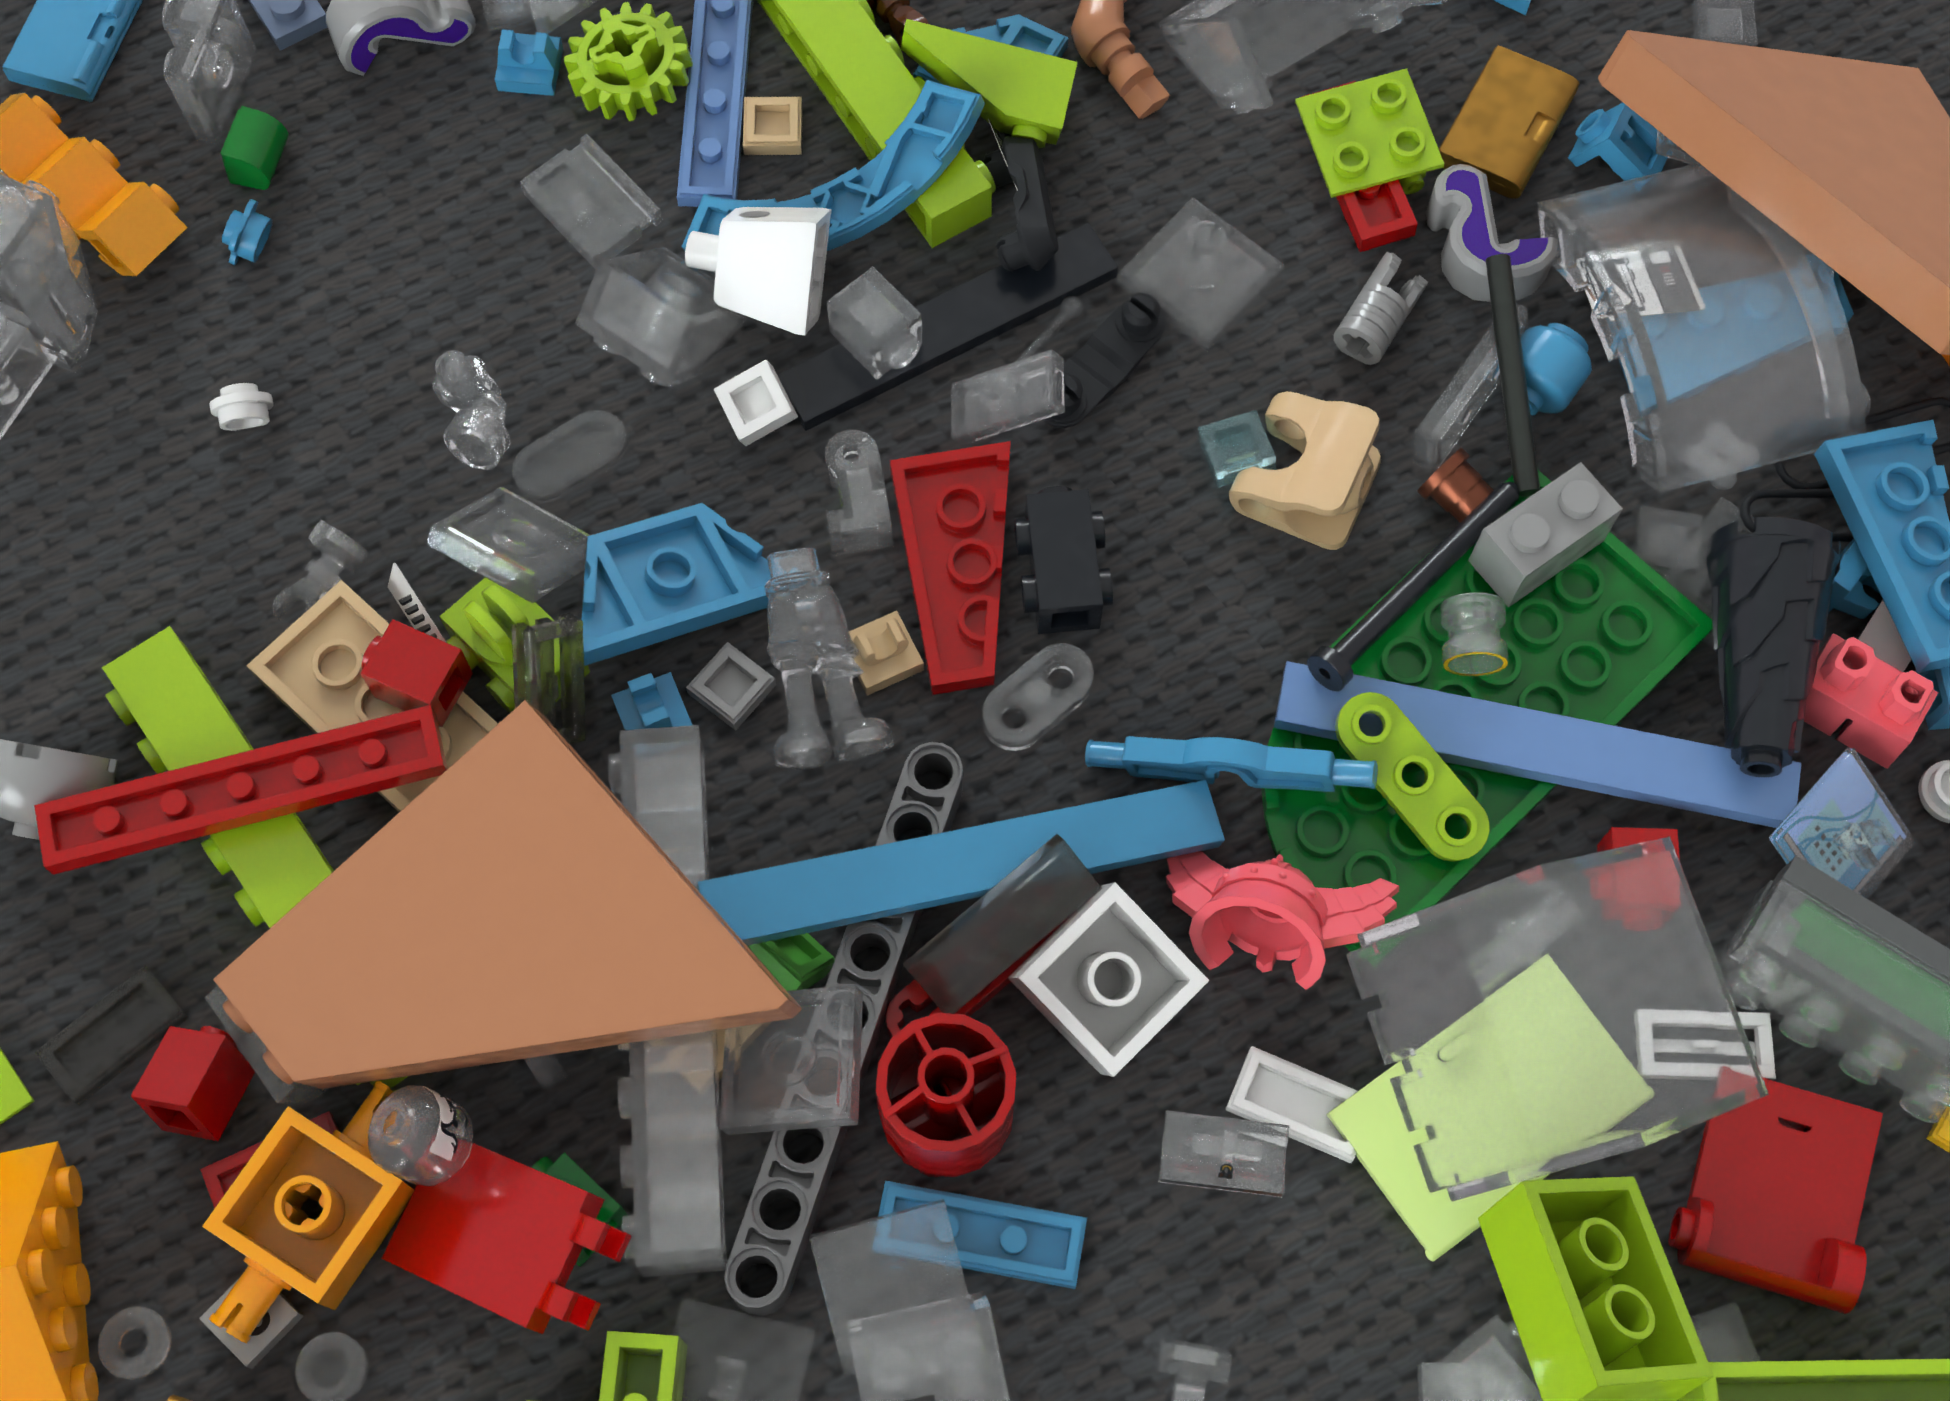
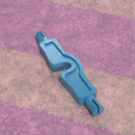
(1255, 763)

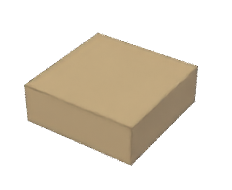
(772, 126)

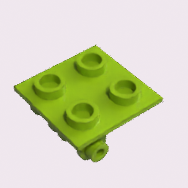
(1370, 134)

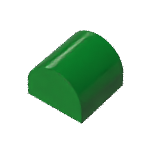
(253, 148)

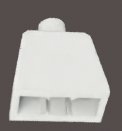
(767, 263)

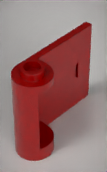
(1782, 1201)

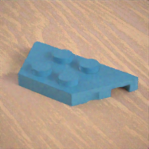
(667, 580)

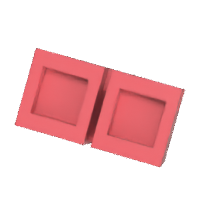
(1875, 698)

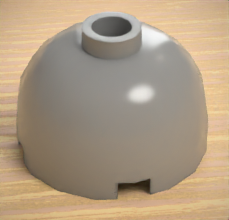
(44, 774)

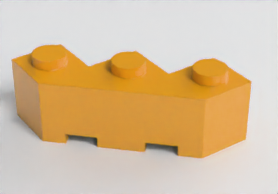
(118, 218)

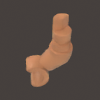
(1105, 43)

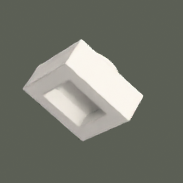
(755, 403)

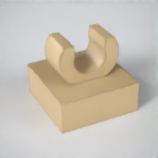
(885, 653)

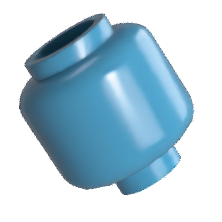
(1554, 366)

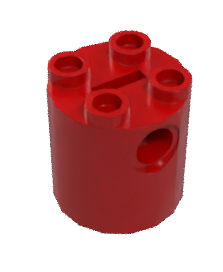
(979, 1079)

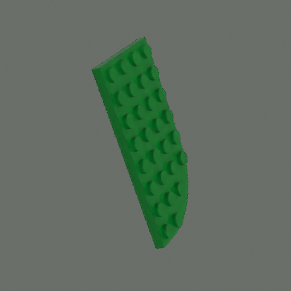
(1576, 648)

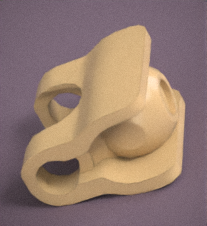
(1330, 481)

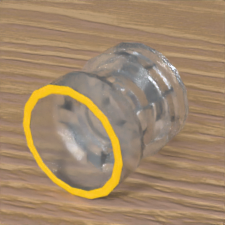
(1474, 634)

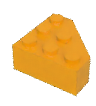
(42, 1280)

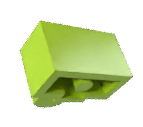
(483, 631)

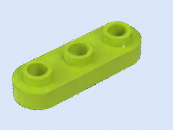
(1423, 807)

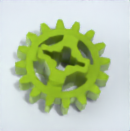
(628, 61)

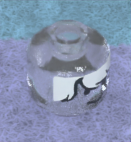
(420, 1135)

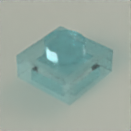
(1235, 446)

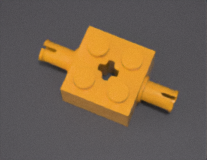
(280, 1242)

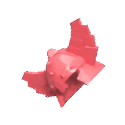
(1272, 912)

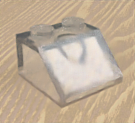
(657, 315)

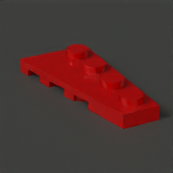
(954, 547)

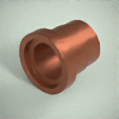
(1456, 486)

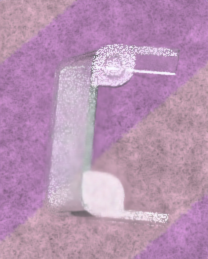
(1243, 43)

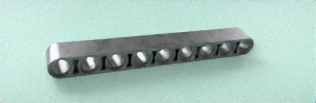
(807, 1183)

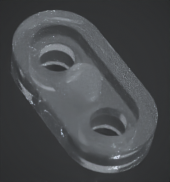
(1035, 698)

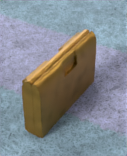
(1509, 120)

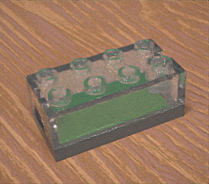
(1847, 982)

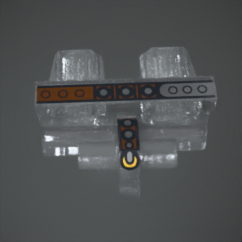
(1223, 1153)

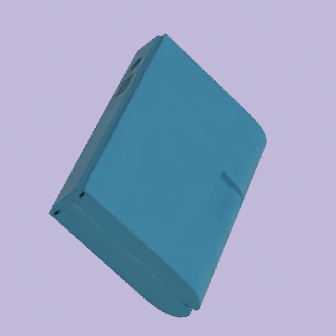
(69, 45)

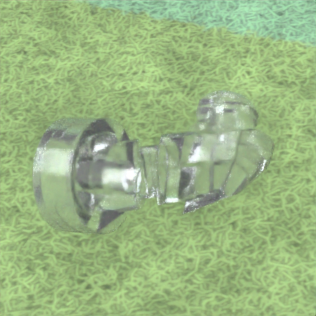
(478, 427)

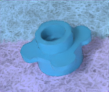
(246, 233)

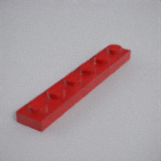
(239, 789)

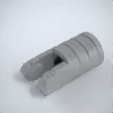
(1377, 313)

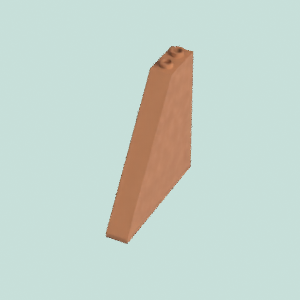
(1822, 147)
(495, 928)

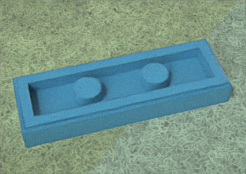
(1003, 1235)

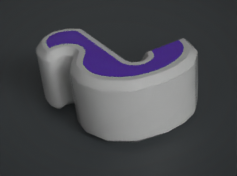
(361, 24)
(1465, 208)

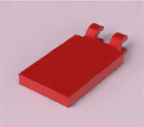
(505, 1239)

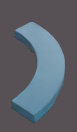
(886, 184)

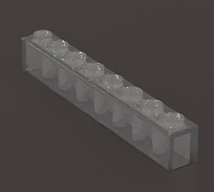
(673, 1079)

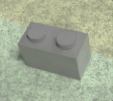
(1544, 534)

